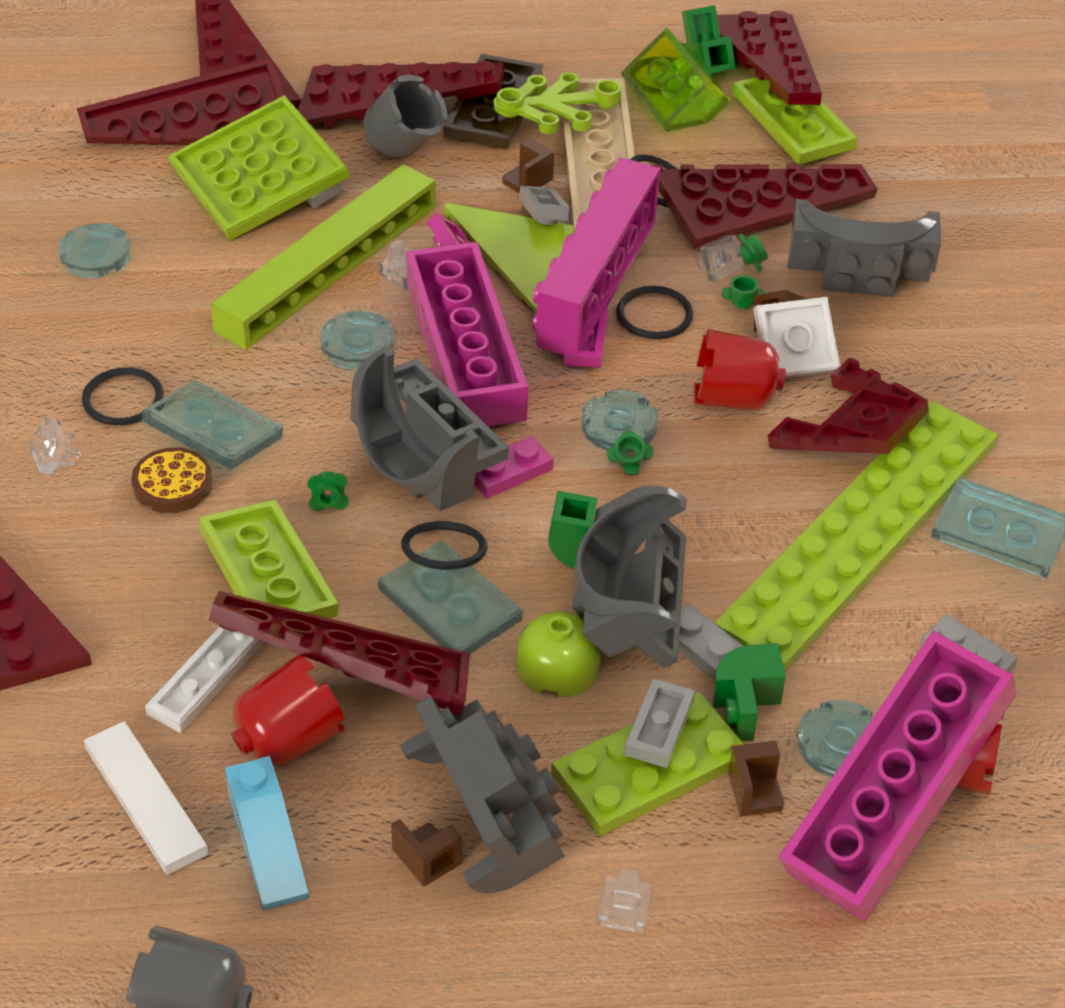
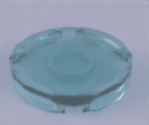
(94, 250)
(354, 337)
(615, 413)
(830, 734)

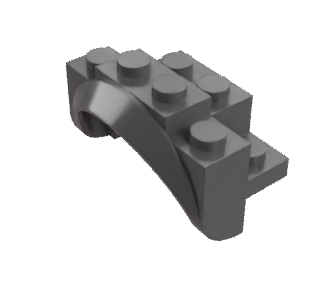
(863, 254)
(432, 446)
(628, 595)
(494, 778)

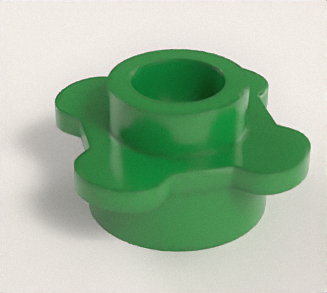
(752, 251)
(742, 291)
(627, 442)
(327, 481)

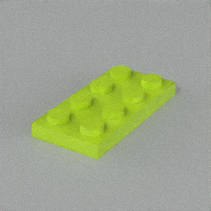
(801, 130)
(267, 559)
(619, 788)

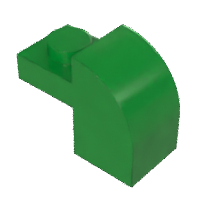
(705, 41)
(569, 523)
(748, 679)

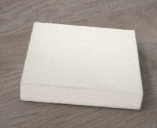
(800, 334)

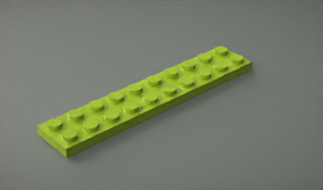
(857, 535)

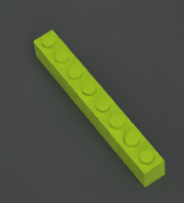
(322, 257)

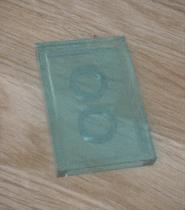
(212, 424)
(1001, 527)
(450, 605)

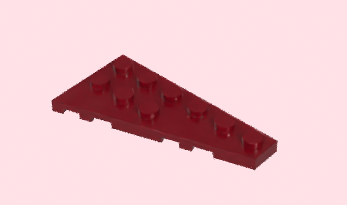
(229, 42)
(775, 52)
(350, 90)
(182, 110)
(753, 196)
(31, 636)
(358, 651)

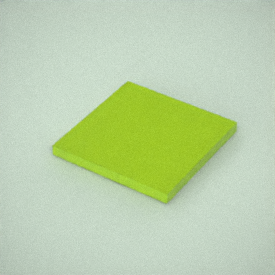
(258, 167)

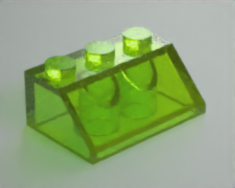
(675, 84)

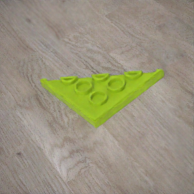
(512, 245)

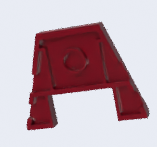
(867, 422)

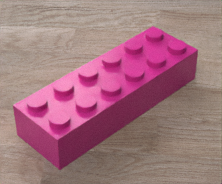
(596, 257)
(467, 331)
(898, 775)

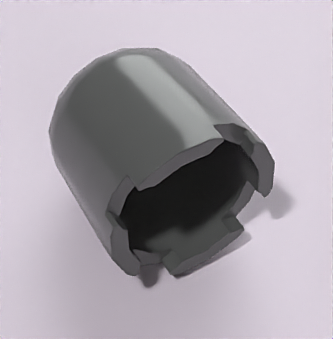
(404, 117)
(188, 974)

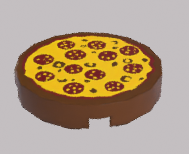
(171, 479)

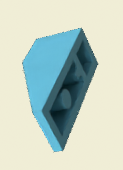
(266, 832)

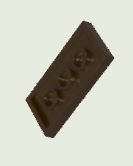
(476, 119)

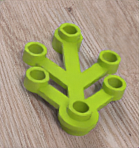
(515, 102)

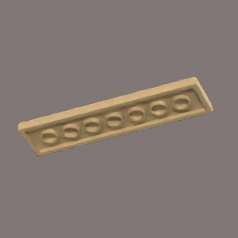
(597, 149)

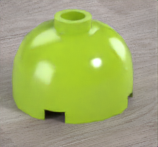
(557, 655)

